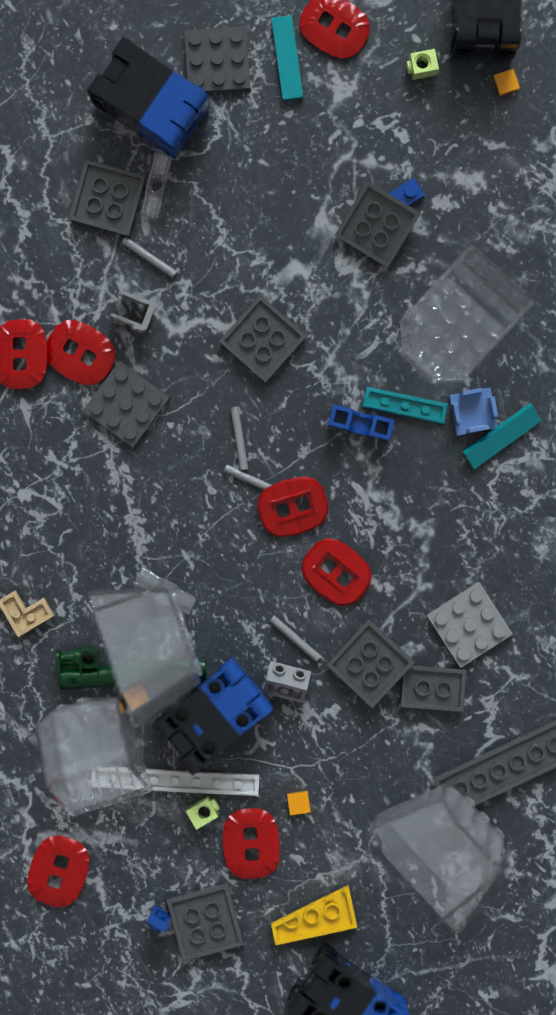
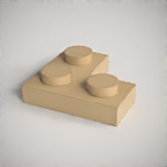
(23, 618)

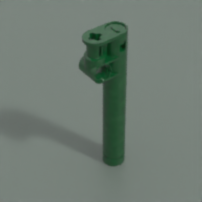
(79, 673)

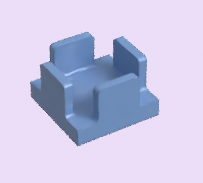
(473, 411)

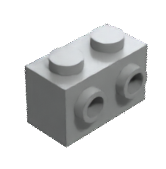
(286, 682)

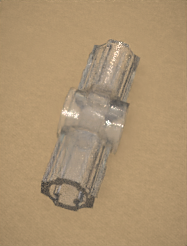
(158, 173)
(148, 579)

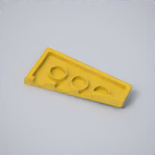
(321, 917)

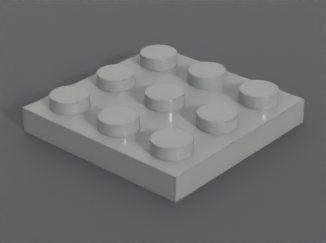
(469, 624)

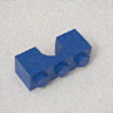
(360, 423)

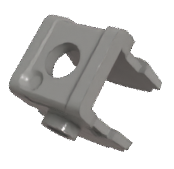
(139, 299)

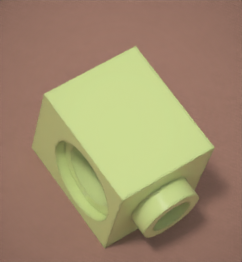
(429, 58)
(199, 820)

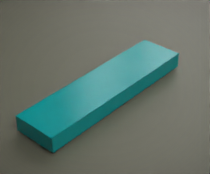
(287, 58)
(405, 405)
(502, 436)

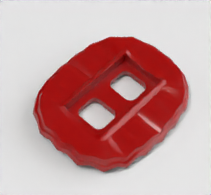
(326, 37)
(87, 339)
(34, 353)
(297, 521)
(346, 560)
(266, 842)
(72, 877)

